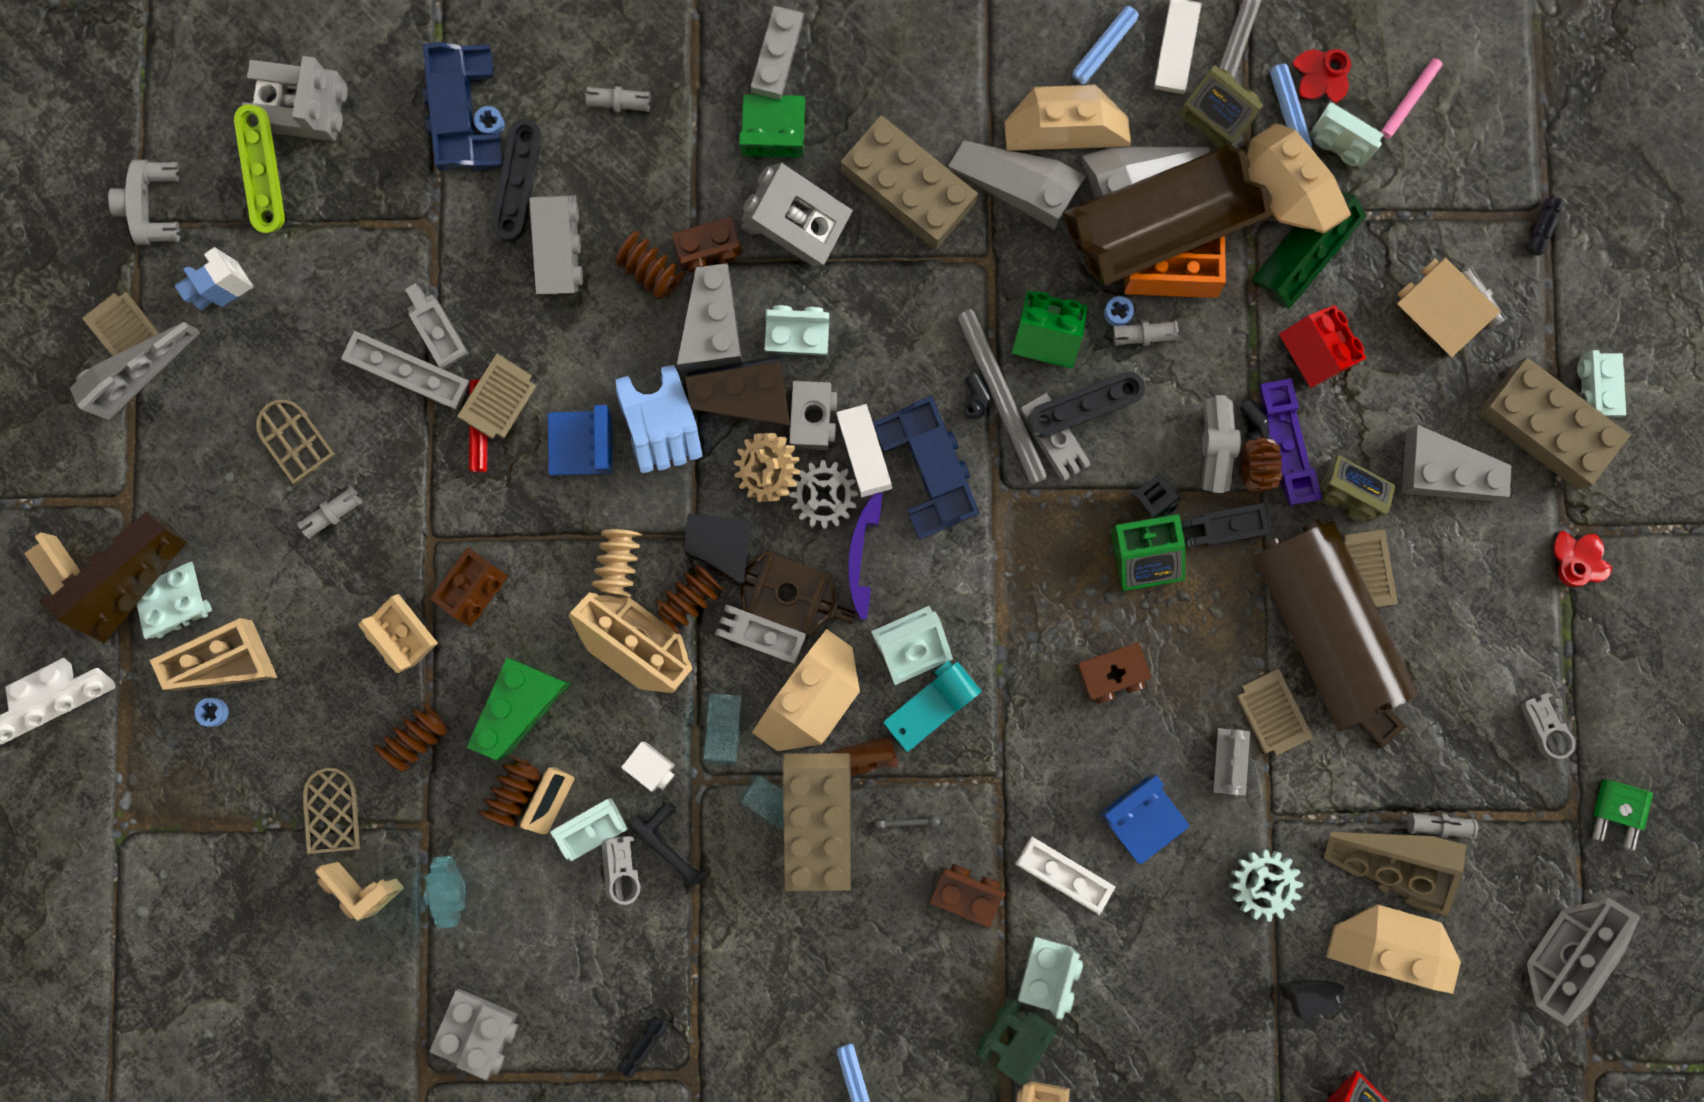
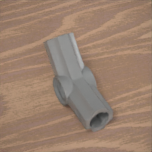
(1219, 444)

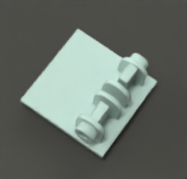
(172, 601)

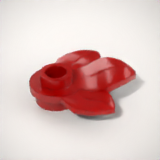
(1320, 77)
(1583, 556)

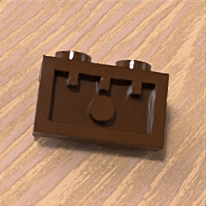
(707, 244)
(468, 587)
(966, 895)

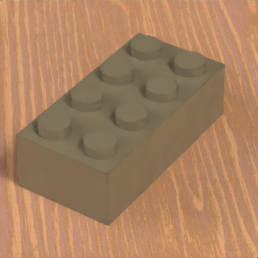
(908, 182)
(1553, 424)
(817, 822)

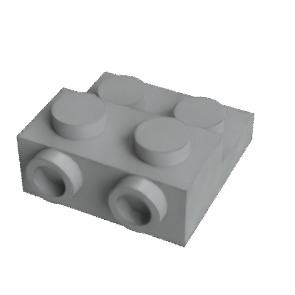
(474, 1034)

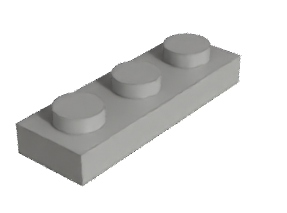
(777, 53)

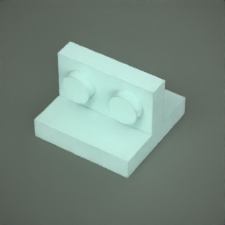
(913, 644)

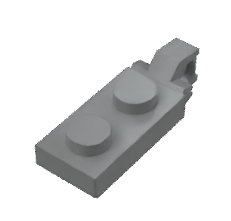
(435, 328)

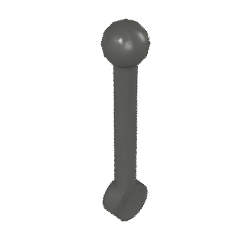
(933, 822)

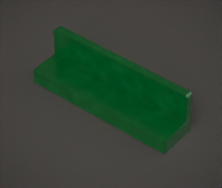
(1305, 255)

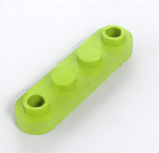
(259, 168)

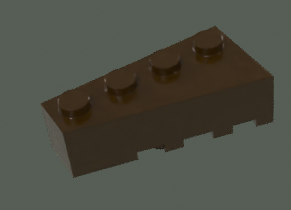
(115, 579)

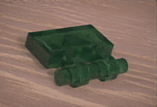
(1025, 1046)

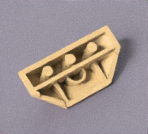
(1066, 120)
(1298, 181)
(631, 642)
(812, 697)
(1397, 947)

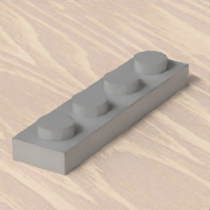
(406, 370)

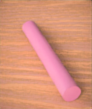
(1411, 98)

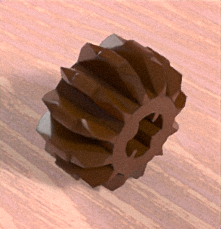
(1261, 464)

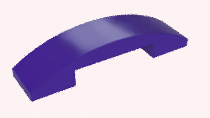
(1280, 406)
(870, 518)

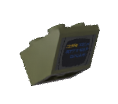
(1221, 108)
(1355, 490)

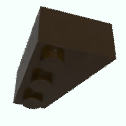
(742, 392)

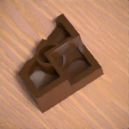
(870, 755)

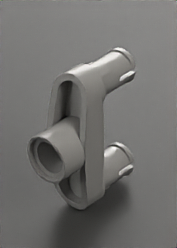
(133, 201)

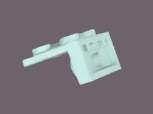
(1346, 136)
(1050, 976)

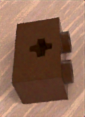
(1131, 665)

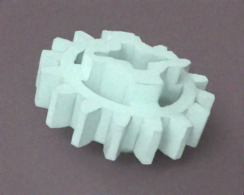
(1273, 896)

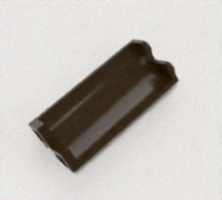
(1167, 214)
(1335, 624)

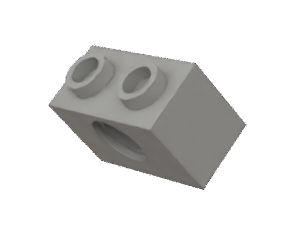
(804, 398)

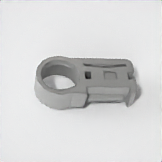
(1542, 722)
(617, 863)

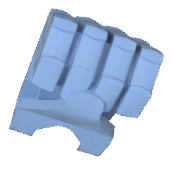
(659, 422)

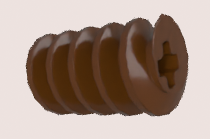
(647, 267)
(687, 598)
(412, 739)
(511, 792)

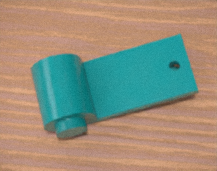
(932, 705)

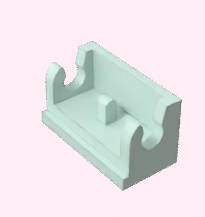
(589, 829)

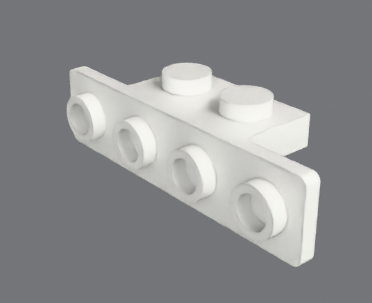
(47, 696)

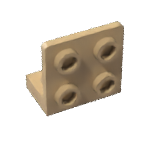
(353, 899)

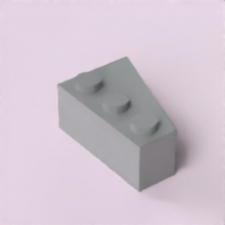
(555, 244)
(710, 325)
(1450, 469)

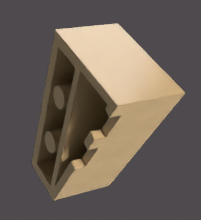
(216, 658)

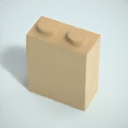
(1447, 306)

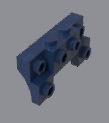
(449, 99)
(936, 462)

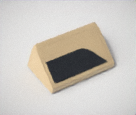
(547, 801)

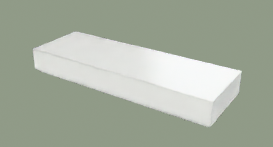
(1177, 46)
(864, 450)
(1065, 875)

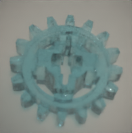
(445, 892)

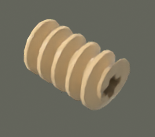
(616, 562)

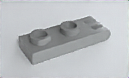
(1060, 448)
(762, 634)

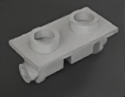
(1231, 761)

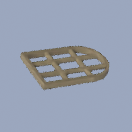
(304, 442)

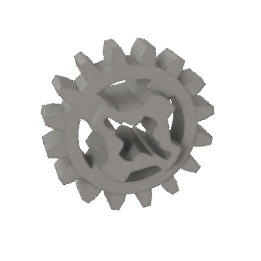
(833, 484)

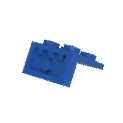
(580, 442)
(1145, 819)

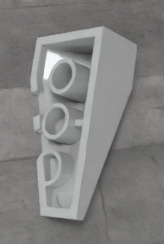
(1123, 166)

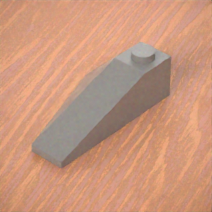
(1025, 181)
(119, 378)

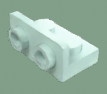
(797, 331)
(1603, 382)

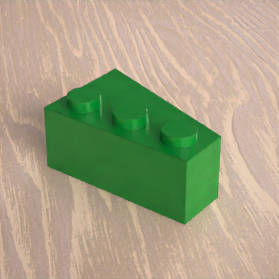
(514, 707)

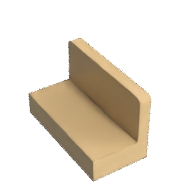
(51, 561)

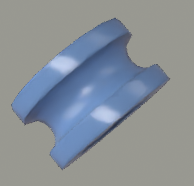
(481, 115)
(1120, 302)
(201, 712)

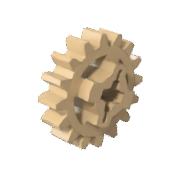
(767, 467)

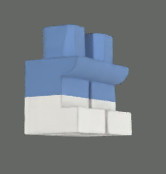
(215, 282)

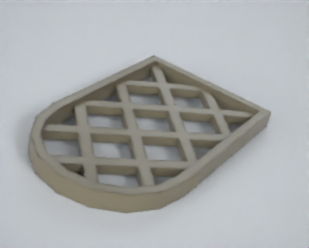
(319, 815)

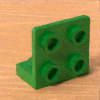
(772, 126)

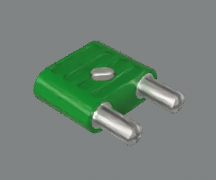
(1622, 806)

